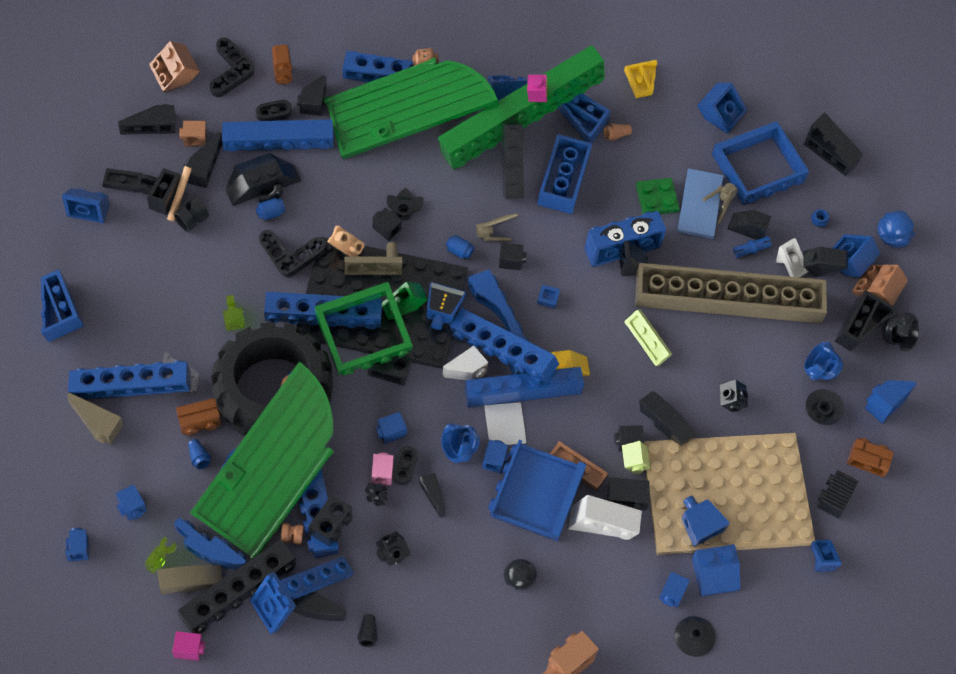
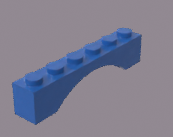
(486, 292)

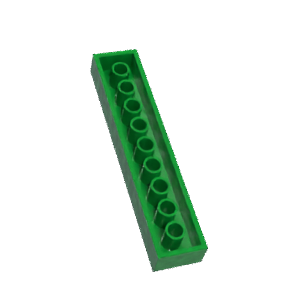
(485, 128)

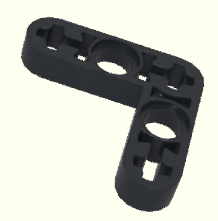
(236, 70)
(286, 259)

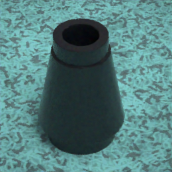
(368, 631)

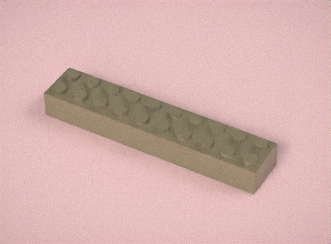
(731, 293)

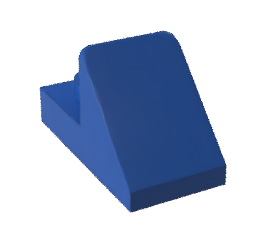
(826, 556)

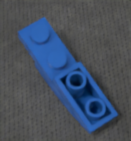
(214, 552)

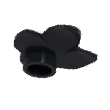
(405, 202)

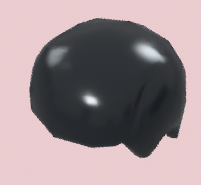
(520, 574)

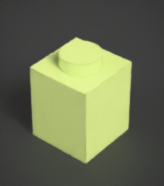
(636, 457)

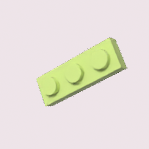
(648, 337)

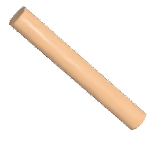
(179, 192)

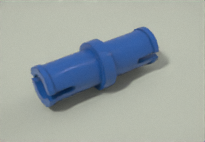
(752, 247)

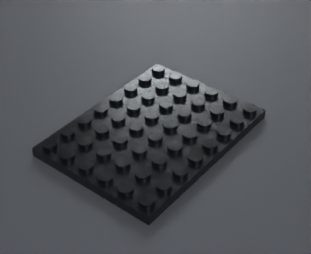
(429, 345)

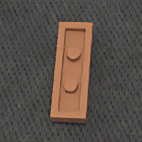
(593, 475)

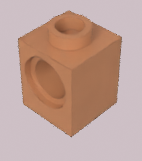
(193, 133)

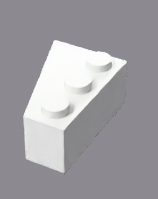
(604, 518)

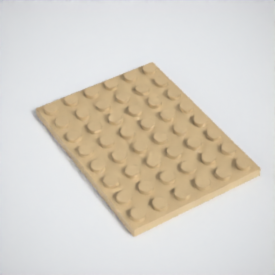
(747, 478)

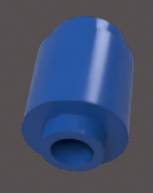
(270, 209)
(460, 247)

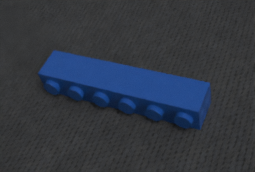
(277, 135)
(522, 387)

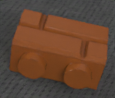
(198, 417)
(870, 457)

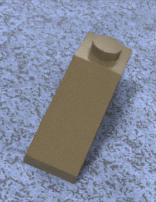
(99, 421)

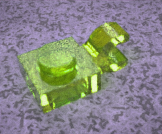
(233, 316)
(156, 559)

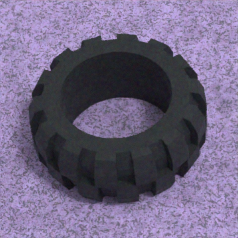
(260, 345)

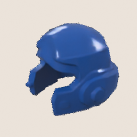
(896, 229)
(823, 362)
(459, 442)

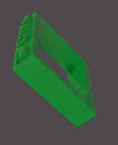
(352, 300)

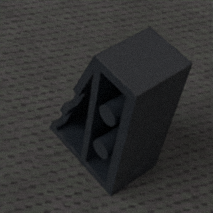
(832, 145)
(864, 317)

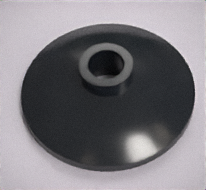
(830, 402)
(688, 642)

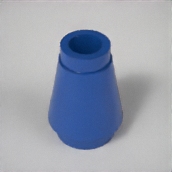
(199, 456)

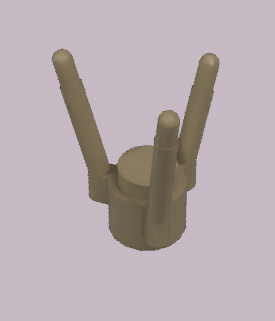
(726, 194)
(485, 229)

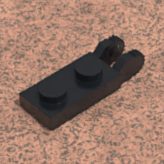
(128, 181)

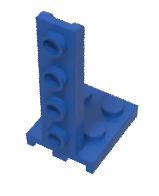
(275, 597)

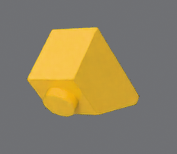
(571, 359)

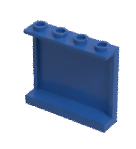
(536, 491)

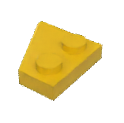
(641, 77)

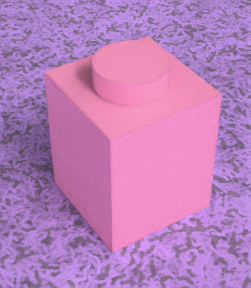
(382, 468)

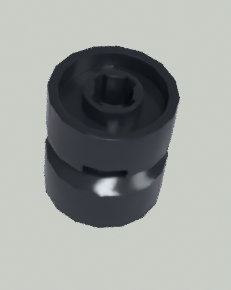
(191, 214)

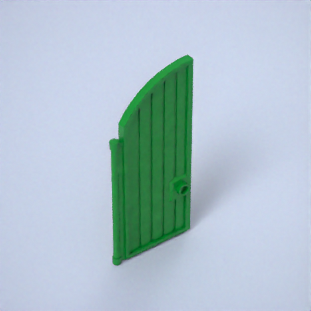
(406, 104)
(270, 465)

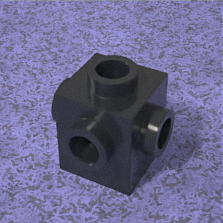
(733, 395)
(392, 548)

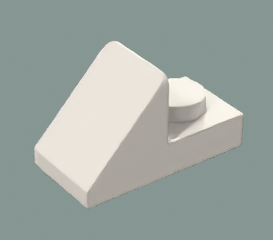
(792, 258)

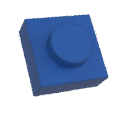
(548, 296)

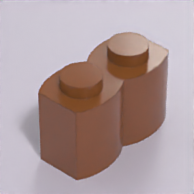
(282, 64)

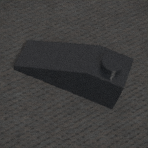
(154, 120)
(204, 161)

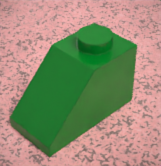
(408, 299)

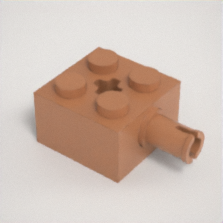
(573, 656)

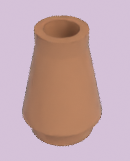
(615, 131)

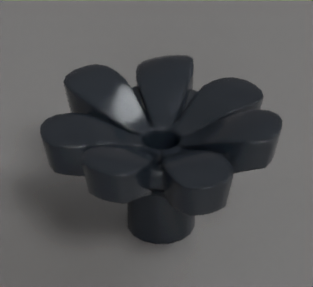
(377, 493)

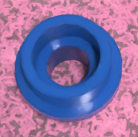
(820, 213)

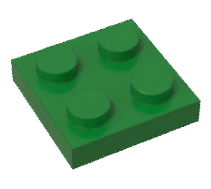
(657, 196)

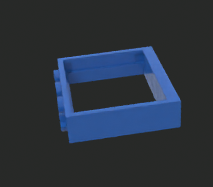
(749, 139)

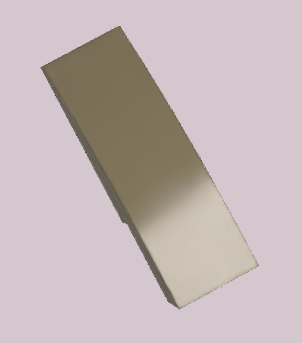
(188, 578)

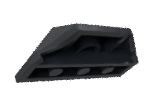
(258, 177)

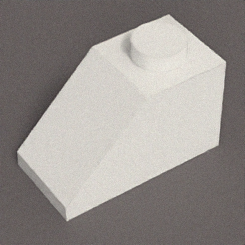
(466, 366)

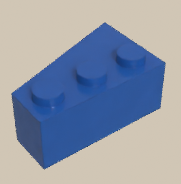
(586, 116)
(58, 307)

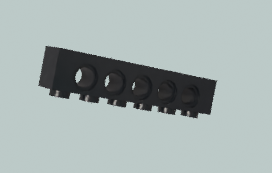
(242, 576)

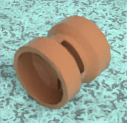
(292, 533)

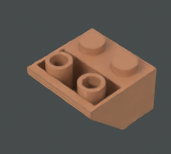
(174, 66)
(882, 281)

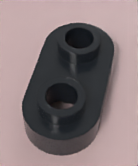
(273, 110)
(405, 466)

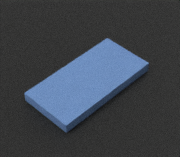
(699, 216)

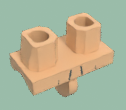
(346, 242)

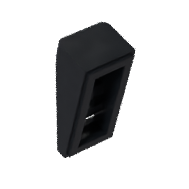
(431, 489)

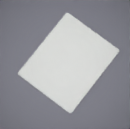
(505, 423)

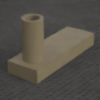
(376, 265)

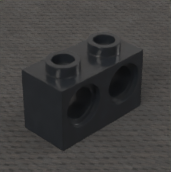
(388, 371)
(326, 519)

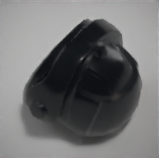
(902, 330)

